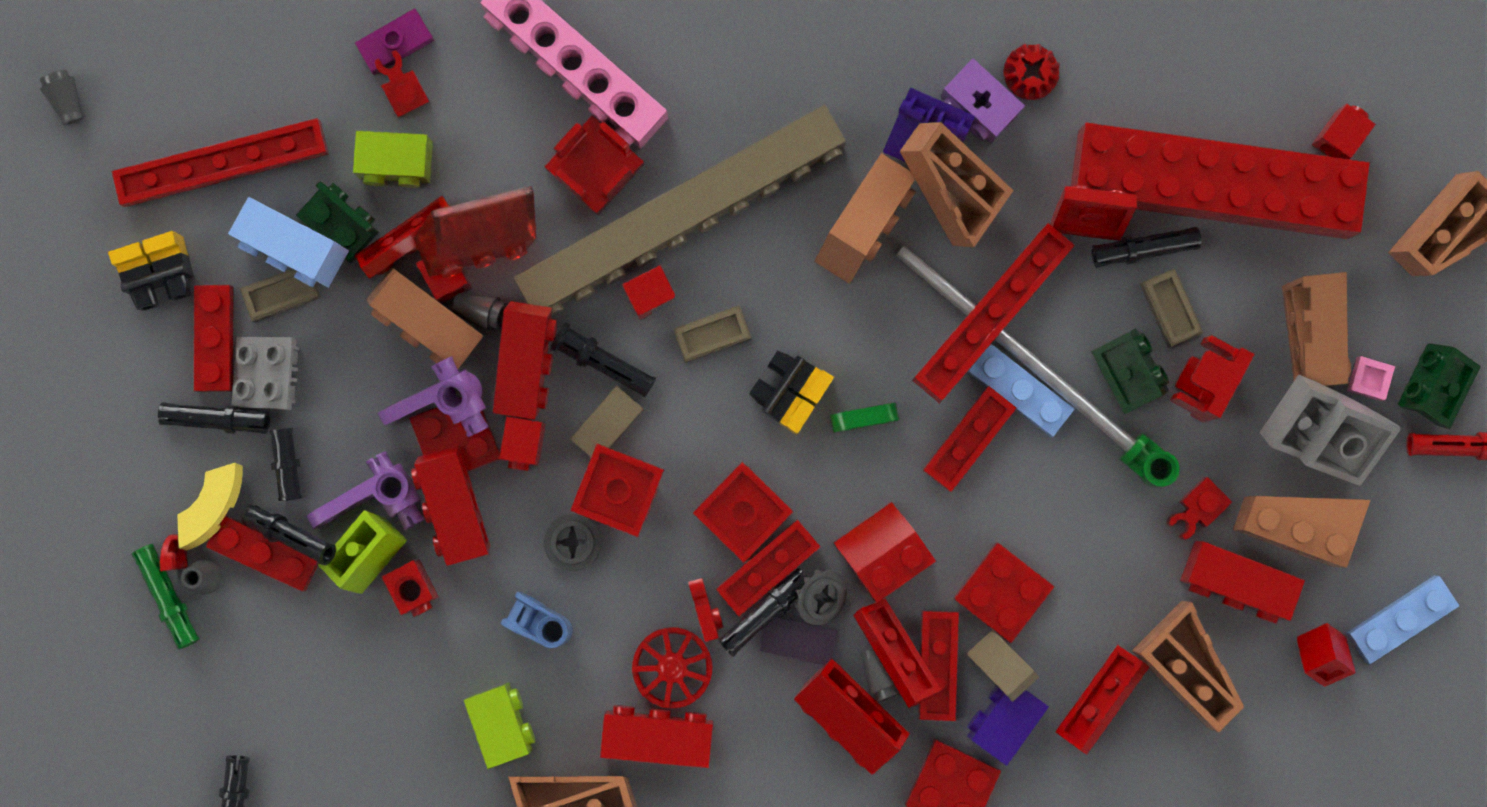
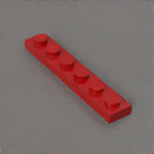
(220, 162)
(993, 313)

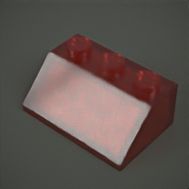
(477, 232)

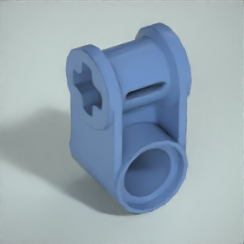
(535, 621)

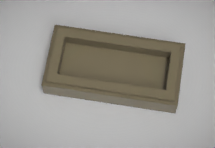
(277, 295)
(1171, 308)
(712, 334)
(607, 421)
(1002, 665)

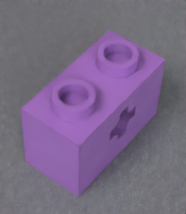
(976, 84)

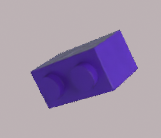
(1005, 723)

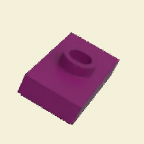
(403, 34)

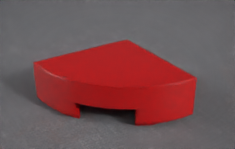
(172, 556)

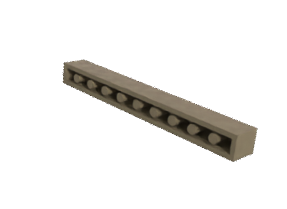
(682, 211)

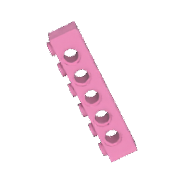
(542, 20)

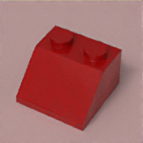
(884, 552)

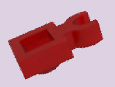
(403, 89)
(1202, 505)
(709, 619)

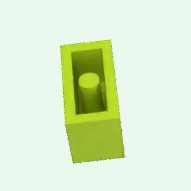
(392, 158)
(363, 552)
(500, 725)

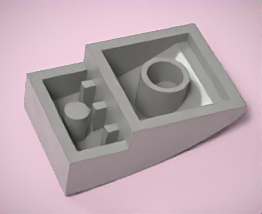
(1329, 431)

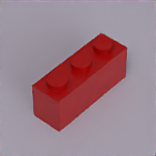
(524, 360)
(451, 505)
(1241, 582)
(851, 717)
(656, 737)

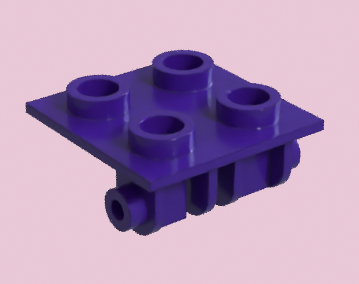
(925, 109)

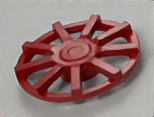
(672, 667)

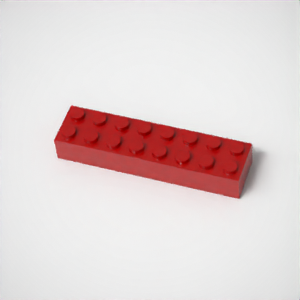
(1224, 180)

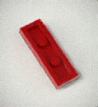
(399, 241)
(213, 338)
(969, 439)
(258, 553)
(768, 568)
(897, 653)
(940, 655)
(1102, 699)

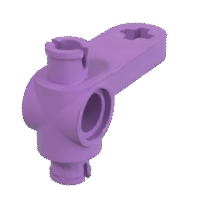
(443, 394)
(401, 506)

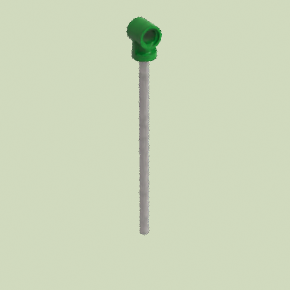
(1138, 452)

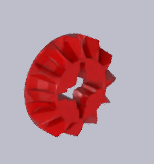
(1031, 88)

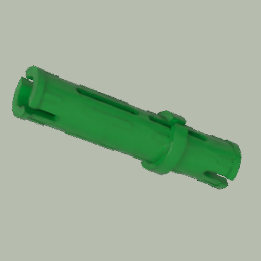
(165, 596)

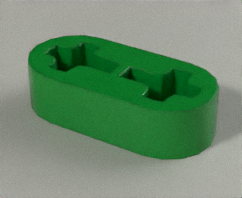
(864, 417)

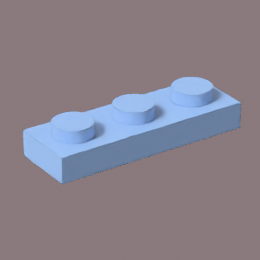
(1022, 390)
(1402, 619)

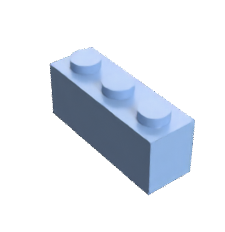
(287, 244)

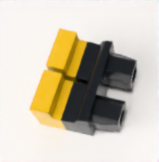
(152, 265)
(801, 379)

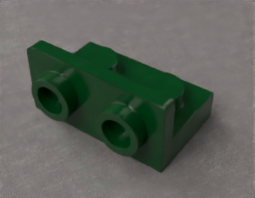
(336, 220)
(1131, 370)
(1439, 384)

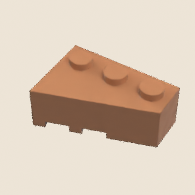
(954, 182)
(866, 218)
(1446, 228)
(422, 319)
(1318, 327)
(1306, 526)
(1188, 665)
(573, 791)

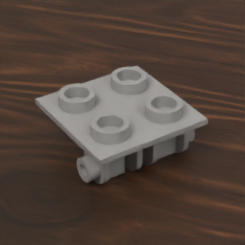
(264, 372)

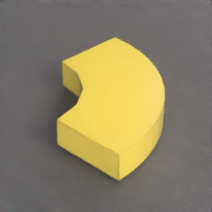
(206, 513)

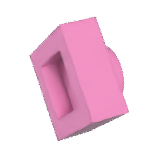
(1371, 378)

